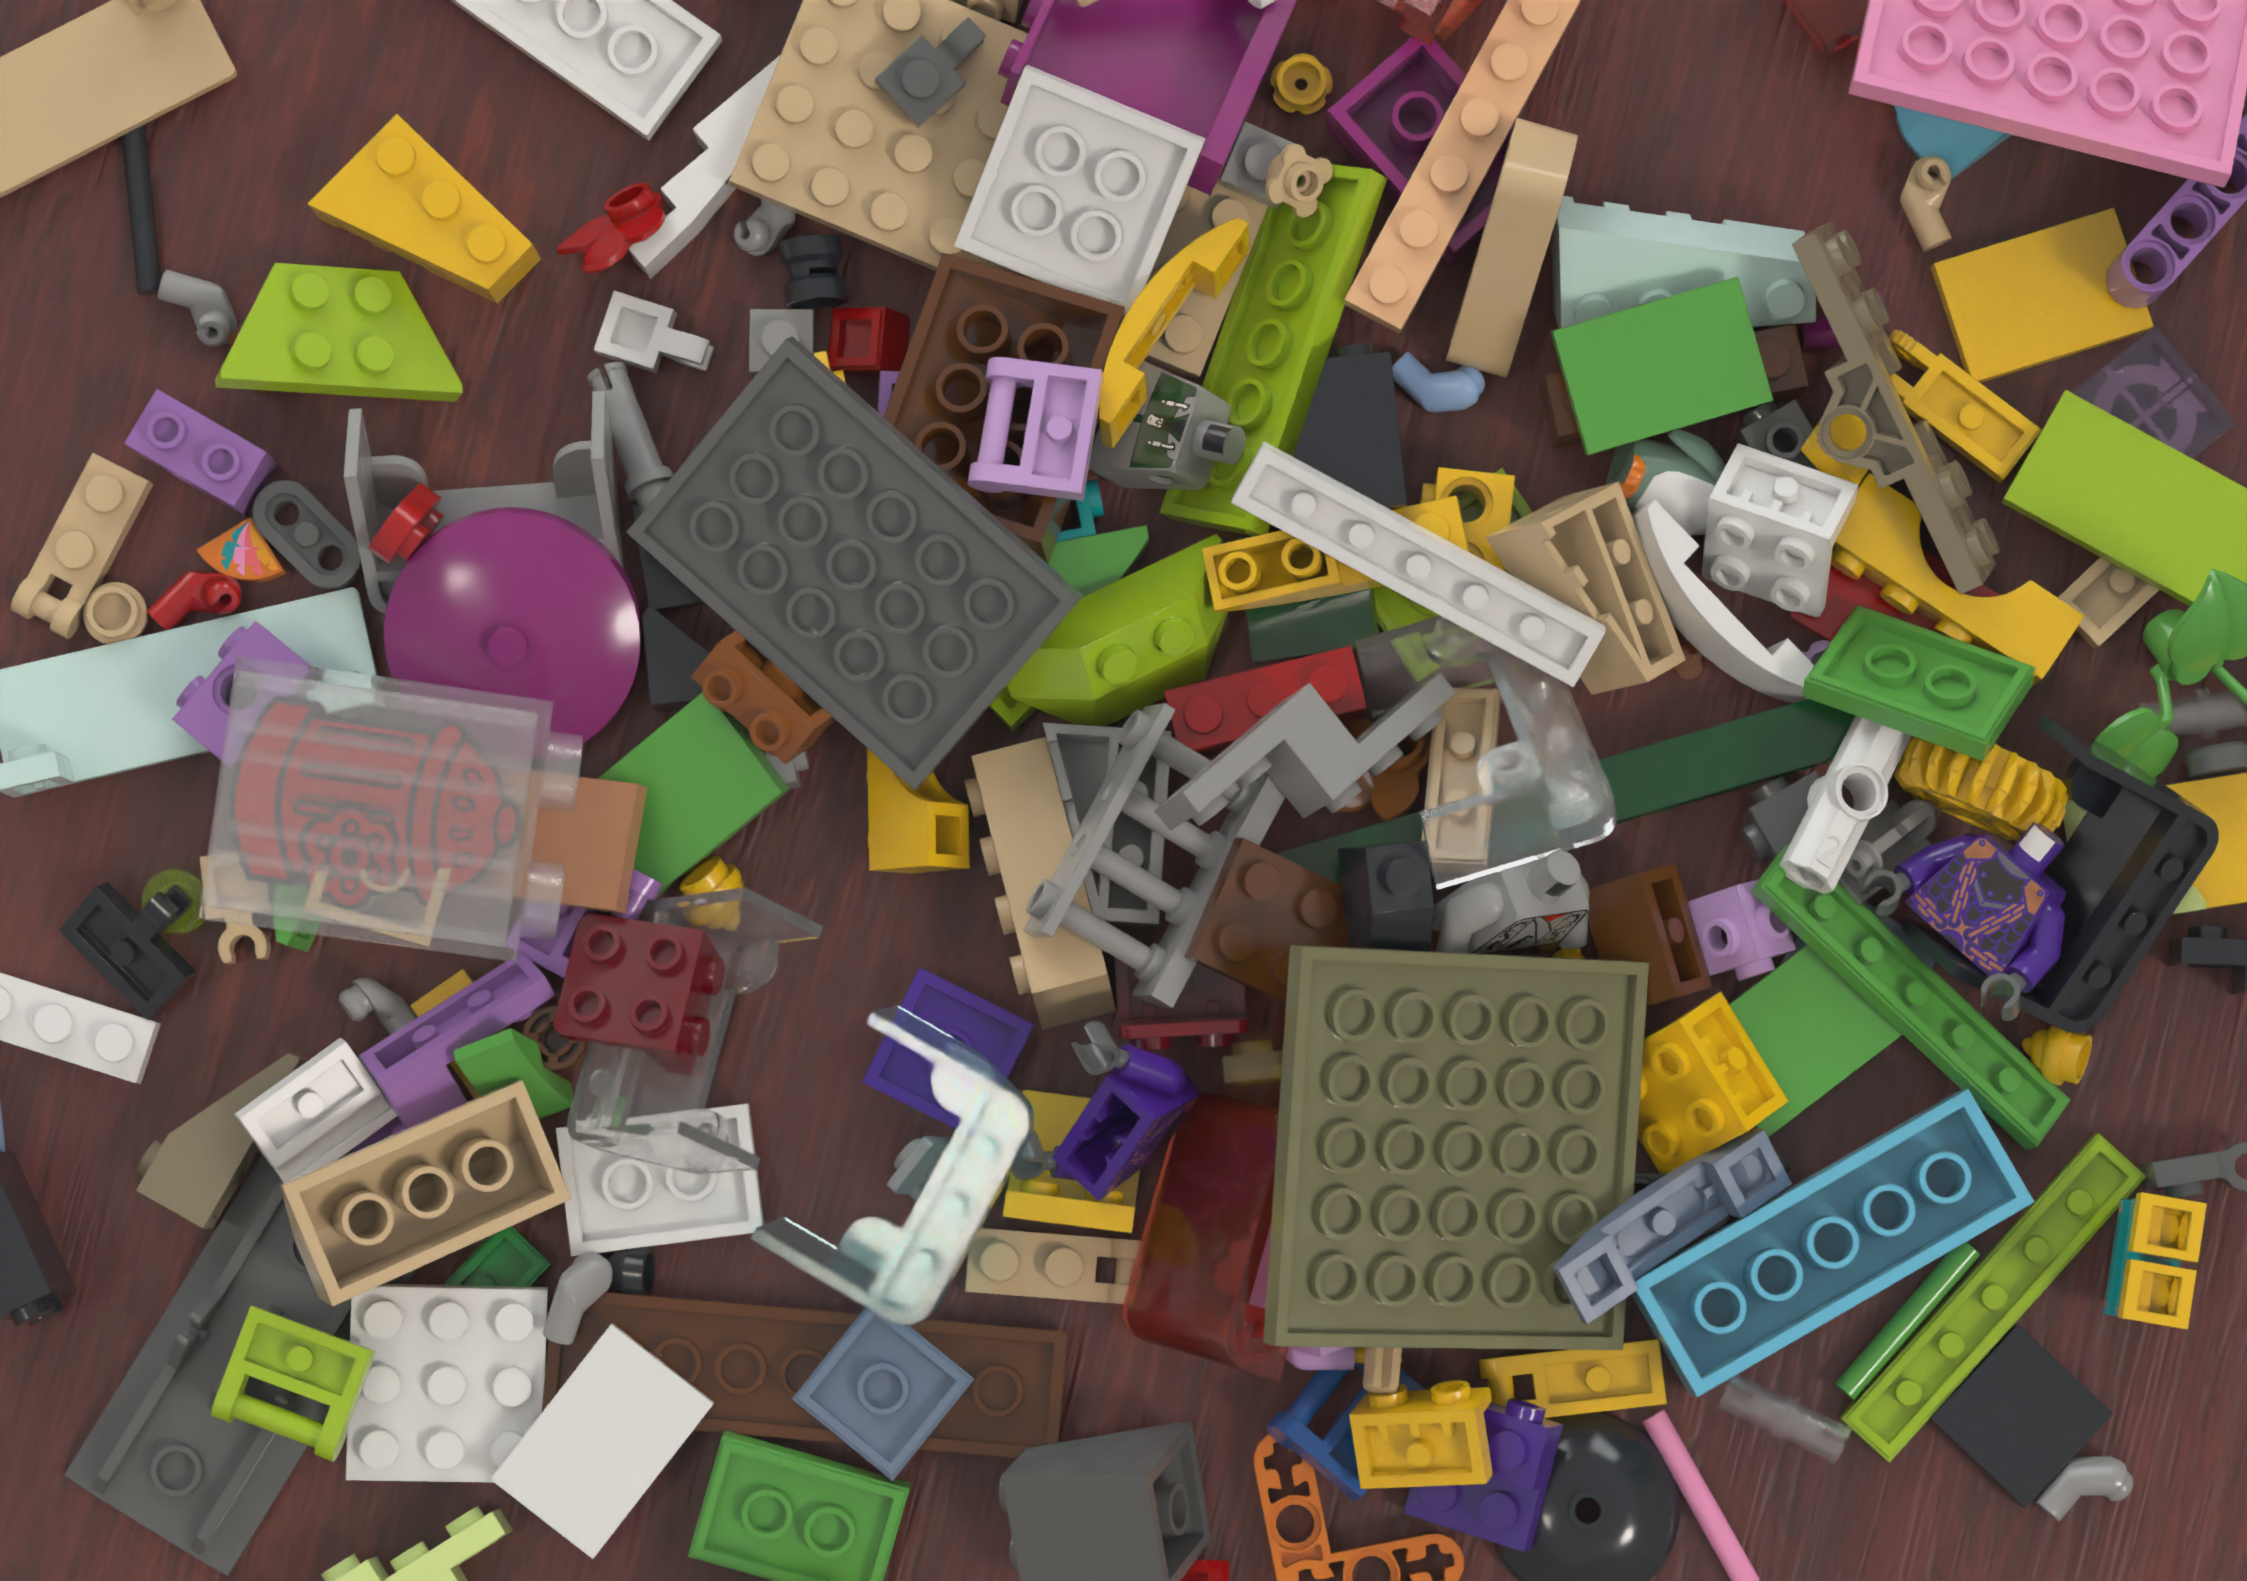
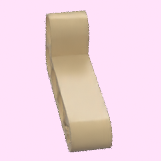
(1512, 247)

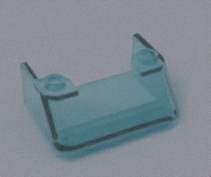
(911, 1267)

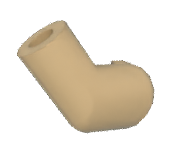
(1923, 198)

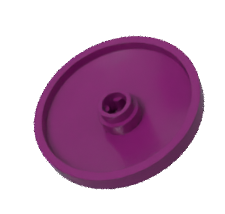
(518, 611)

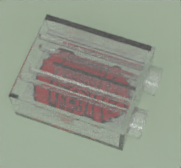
(386, 811)

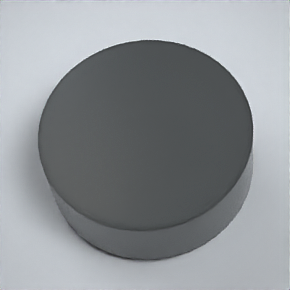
(2216, 759)

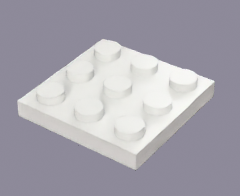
(1079, 190)
(448, 1380)

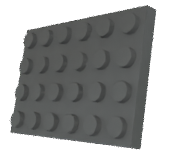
(854, 563)

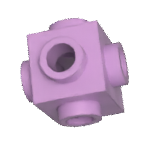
(1739, 932)

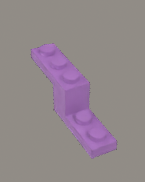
(413, 1060)

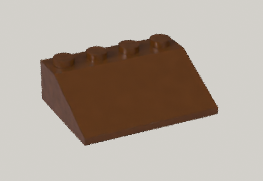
(942, 384)

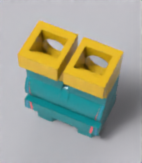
(2145, 1260)

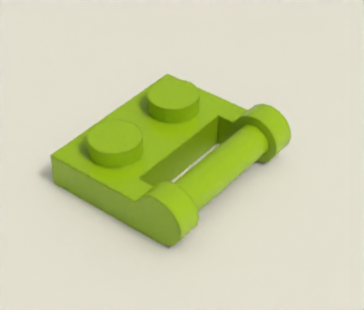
(303, 1363)

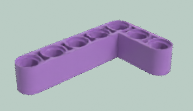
(2162, 248)

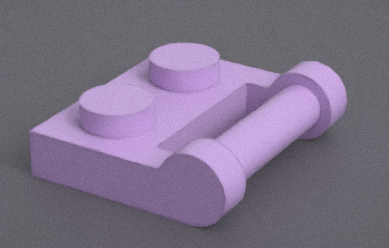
(1056, 433)

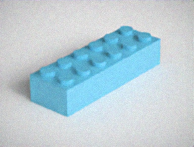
(1830, 1242)

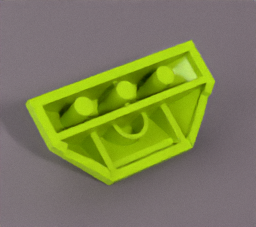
(1127, 644)

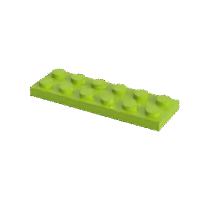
(1281, 335)

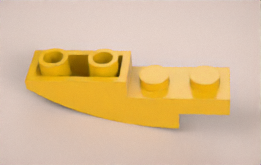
(1286, 570)

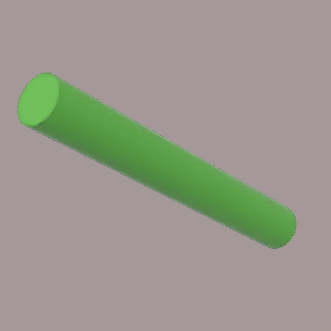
(1906, 1320)

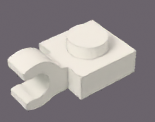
(643, 333)

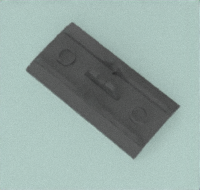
(156, 1442)

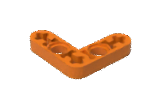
(1315, 1550)

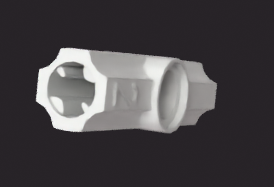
(1832, 827)

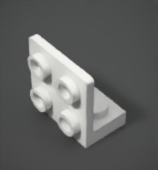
(1775, 529)

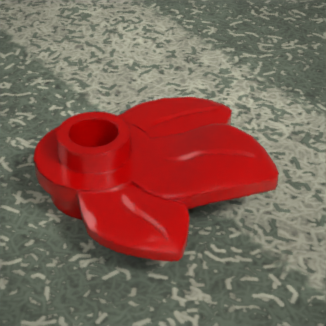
(631, 218)

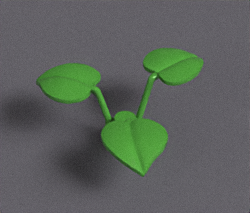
(2186, 650)

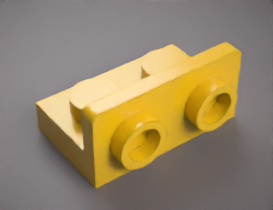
(1422, 1437)

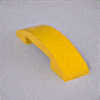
(1201, 265)

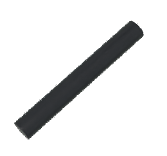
(141, 211)

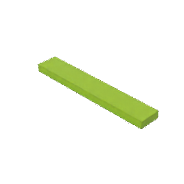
(1992, 1297)

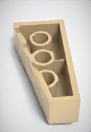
(1026, 845)

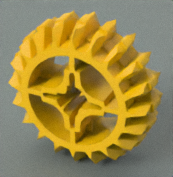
(1993, 794)

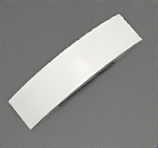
(1707, 622)

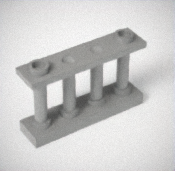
(1161, 966)

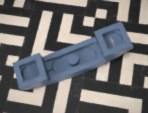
(1665, 1218)

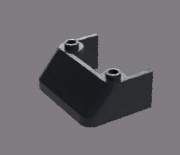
(2120, 881)

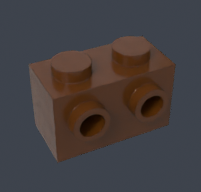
(1651, 923)

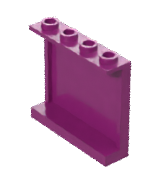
(1166, 58)

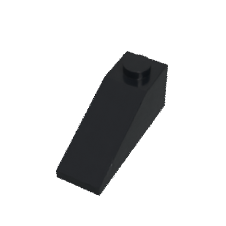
(1387, 895)

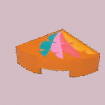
(243, 554)

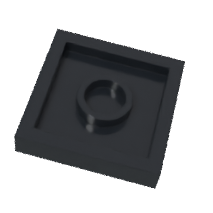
(2020, 1416)

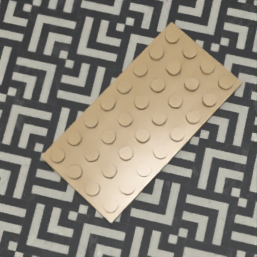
(856, 163)

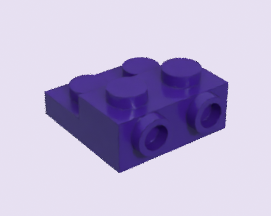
(1511, 1501)

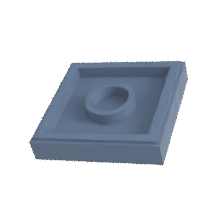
(883, 1390)

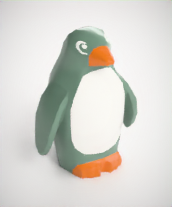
(1672, 474)

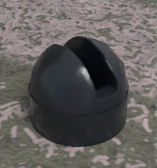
(633, 1271)

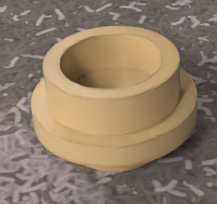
(115, 613)

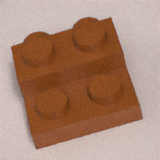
(761, 698)

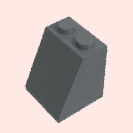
(1107, 1507)

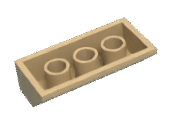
(423, 1193)

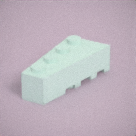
(1626, 258)

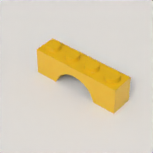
(1885, 546)
(912, 827)

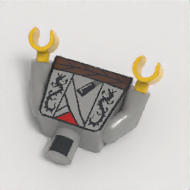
(1518, 911)

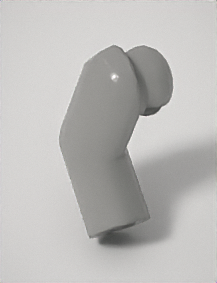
(575, 1293)
(2085, 1477)

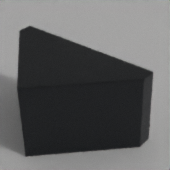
(670, 662)

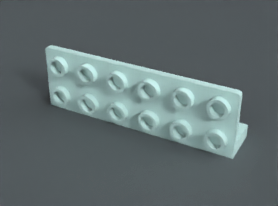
(117, 701)

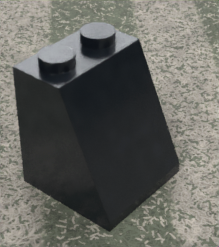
(1355, 427)
(30, 1263)

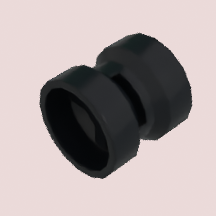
(813, 272)

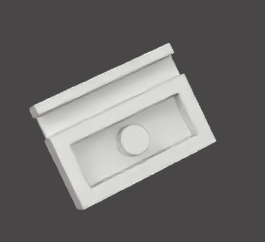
(316, 1113)

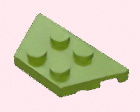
(339, 337)

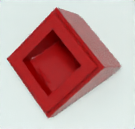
(868, 340)

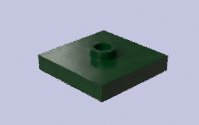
(1310, 625)

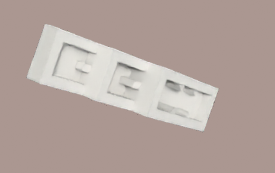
(703, 184)

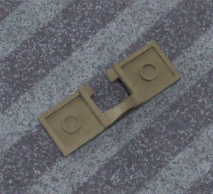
(1864, 388)

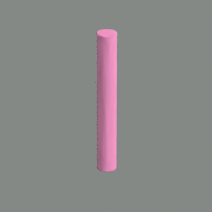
(1699, 1497)

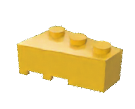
(423, 210)

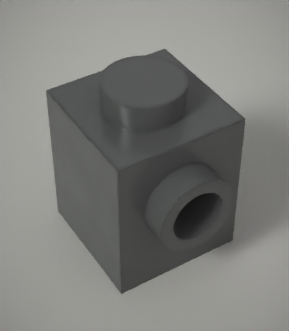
(1777, 431)
(1776, 815)

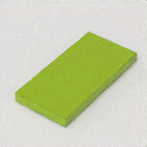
(2132, 500)

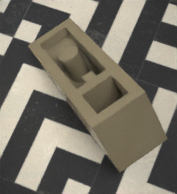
(209, 1154)

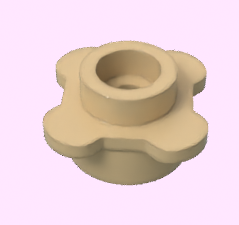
(1283, 177)

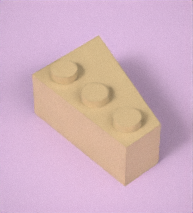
(1594, 562)

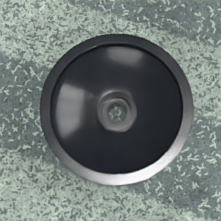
(1635, 1500)

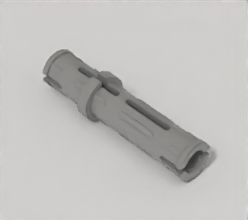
(631, 435)

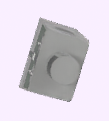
(1171, 437)

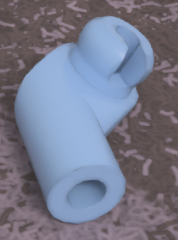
(1441, 390)

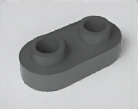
(309, 536)

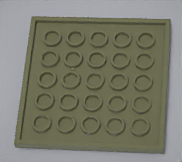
(1449, 1145)

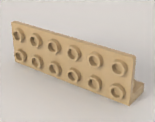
(102, 81)

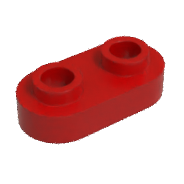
(408, 525)

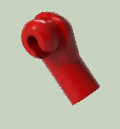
(196, 592)

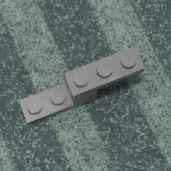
(1308, 754)

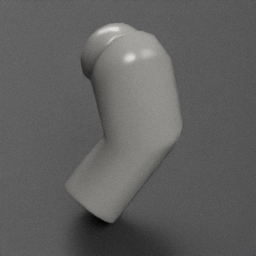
(763, 228)
(206, 302)
(373, 997)

